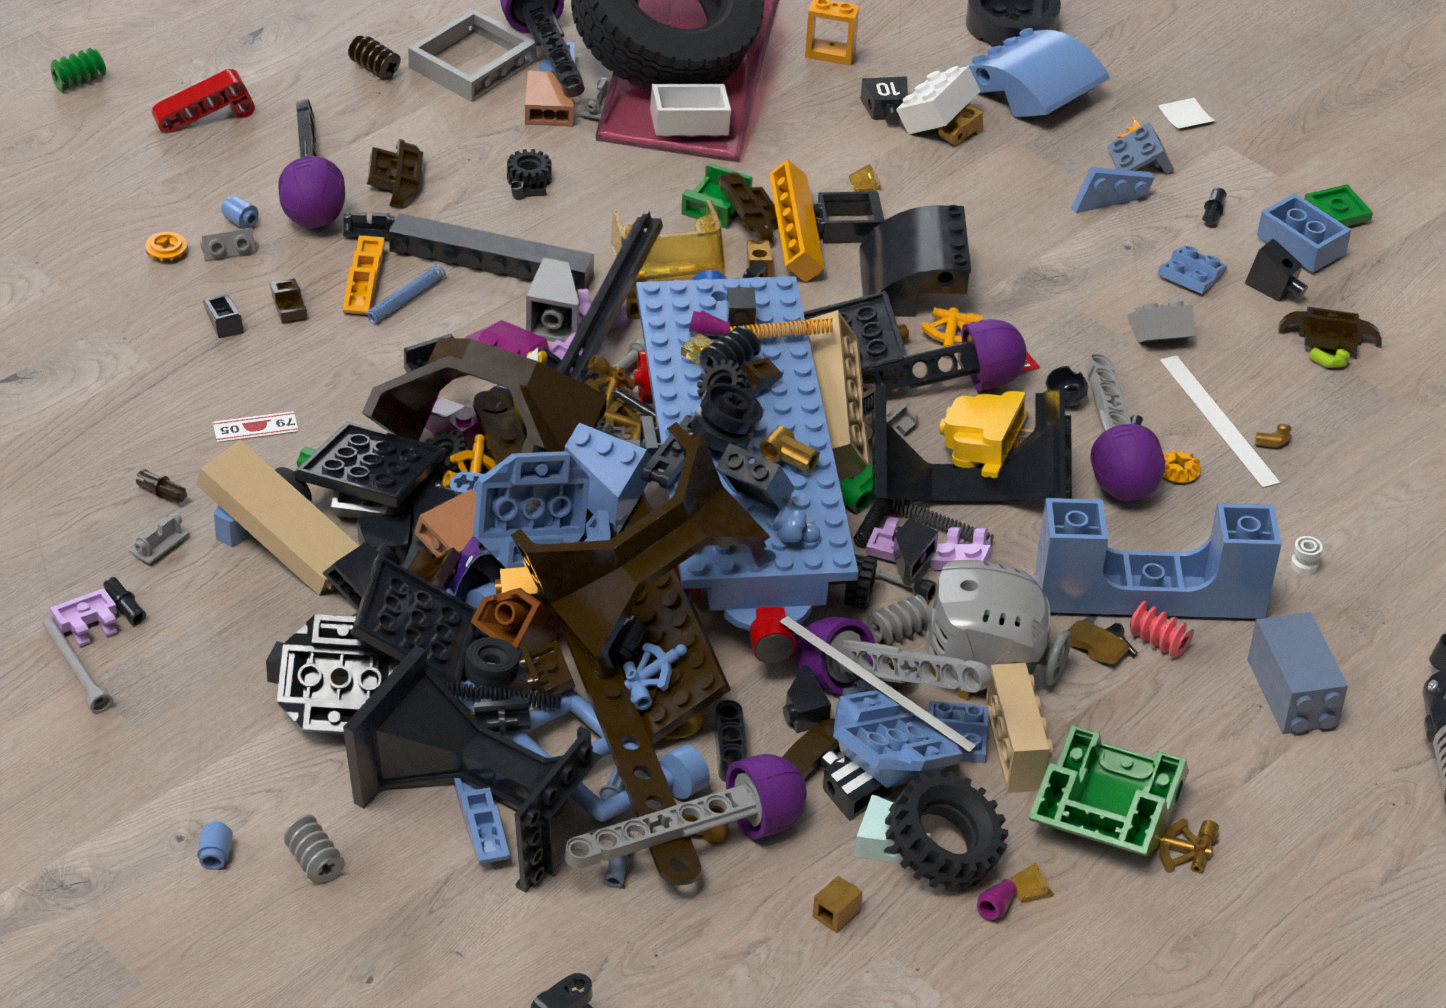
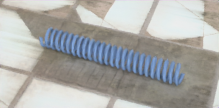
(408, 294)

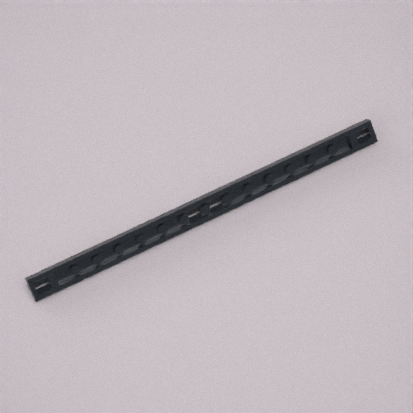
(610, 297)

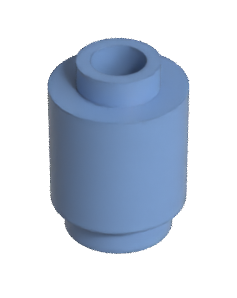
(239, 212)
(214, 845)

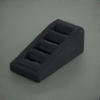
(223, 316)

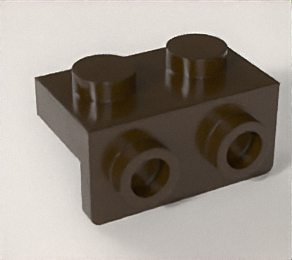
(435, 569)
(547, 669)

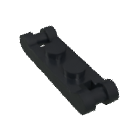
(668, 458)

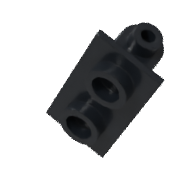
(357, 224)

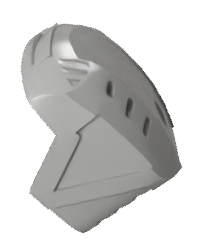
(981, 588)

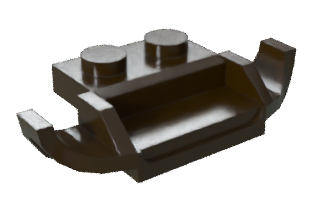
(396, 171)
(751, 204)
(1330, 328)

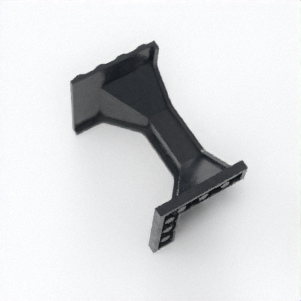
(1032, 471)
(422, 735)

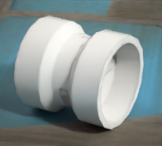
(1306, 555)

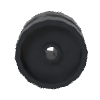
(727, 416)

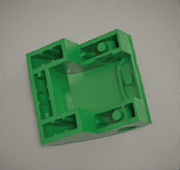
(1110, 793)

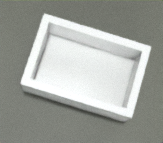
(938, 99)
(690, 109)

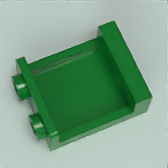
(695, 201)

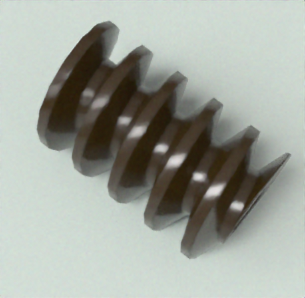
(374, 56)

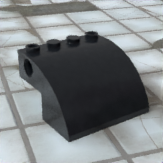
(916, 254)

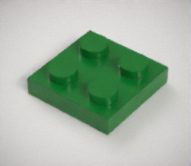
(1341, 204)

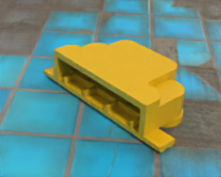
(983, 429)

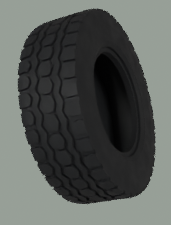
(660, 54)

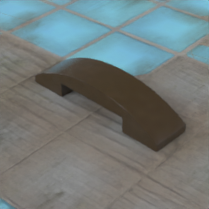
(812, 746)

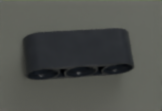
(729, 735)

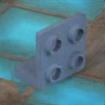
(1140, 149)

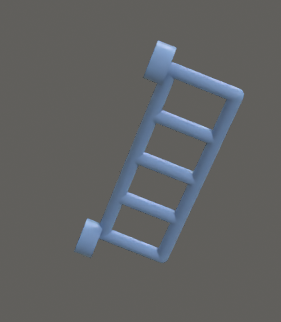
(683, 767)

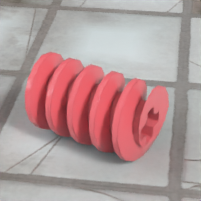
(1159, 632)

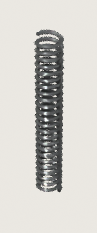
(935, 517)

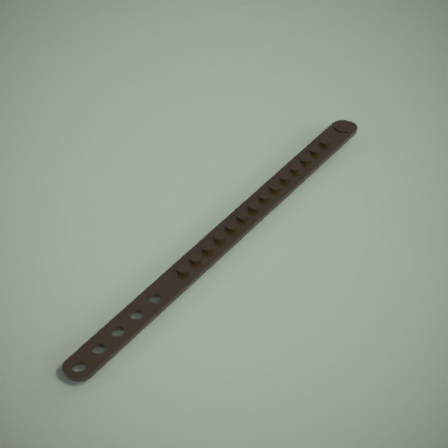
(607, 692)

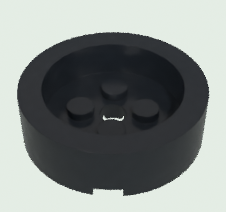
(992, 20)

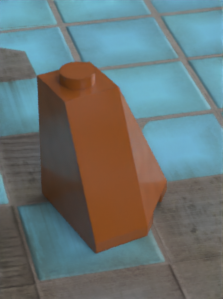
(517, 619)

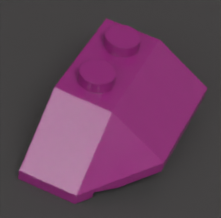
(510, 338)

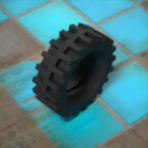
(966, 810)

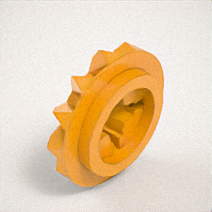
(157, 243)
(1175, 472)

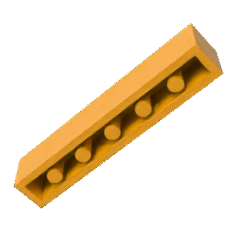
(796, 221)

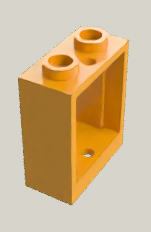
(831, 50)

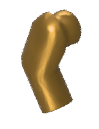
(1276, 439)

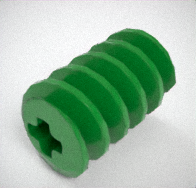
(76, 66)

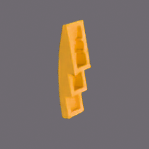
(363, 275)

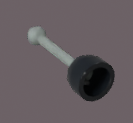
(923, 587)

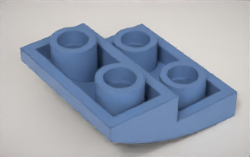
(1192, 269)
(968, 721)

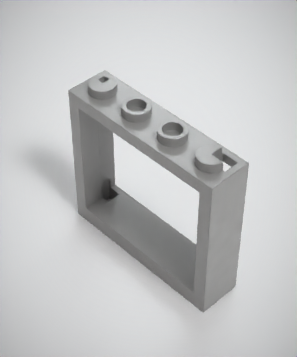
(471, 87)

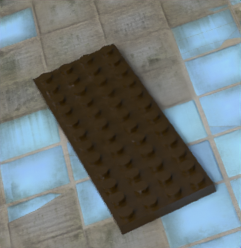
(672, 621)

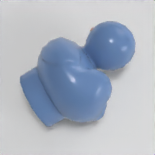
(793, 526)

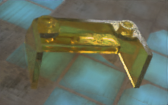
(681, 253)

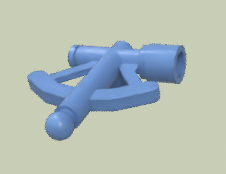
(639, 678)

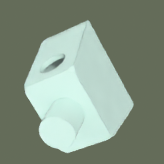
(871, 837)

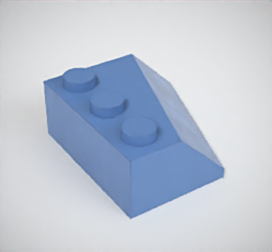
(612, 469)

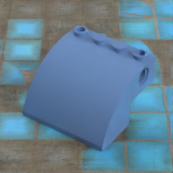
(1038, 71)

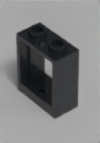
(844, 204)
(759, 481)

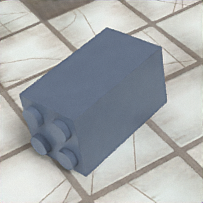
(1297, 673)

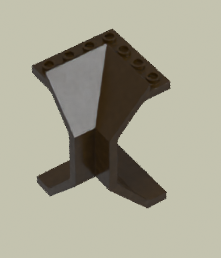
(545, 397)
(598, 582)

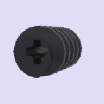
(736, 345)

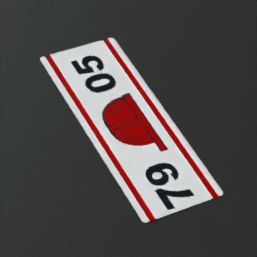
(255, 426)

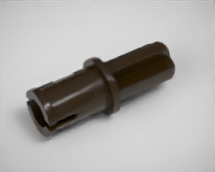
(161, 486)

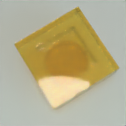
(694, 346)

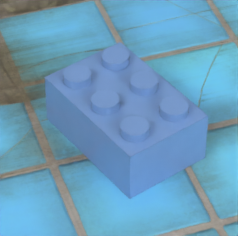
(1304, 232)

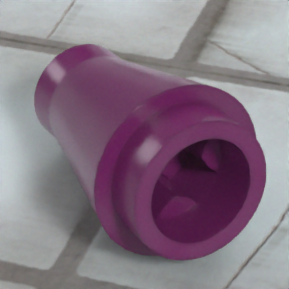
(708, 325)
(995, 901)

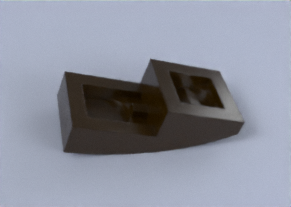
(288, 300)
(762, 374)

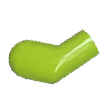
(1330, 361)

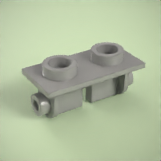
(595, 102)
(228, 244)
(901, 418)
(159, 540)

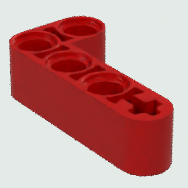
(203, 99)

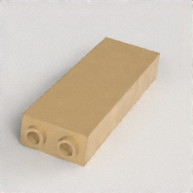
(275, 514)

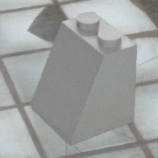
(552, 302)

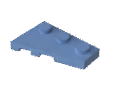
(1111, 187)

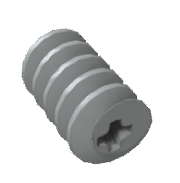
(899, 619)
(313, 849)

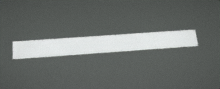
(1220, 421)
(873, 680)

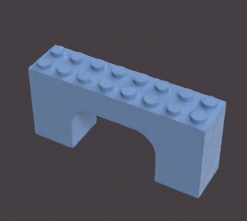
(1219, 579)

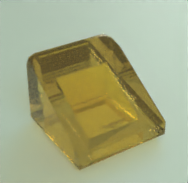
(865, 180)
(1032, 884)

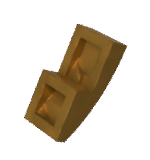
(1100, 643)

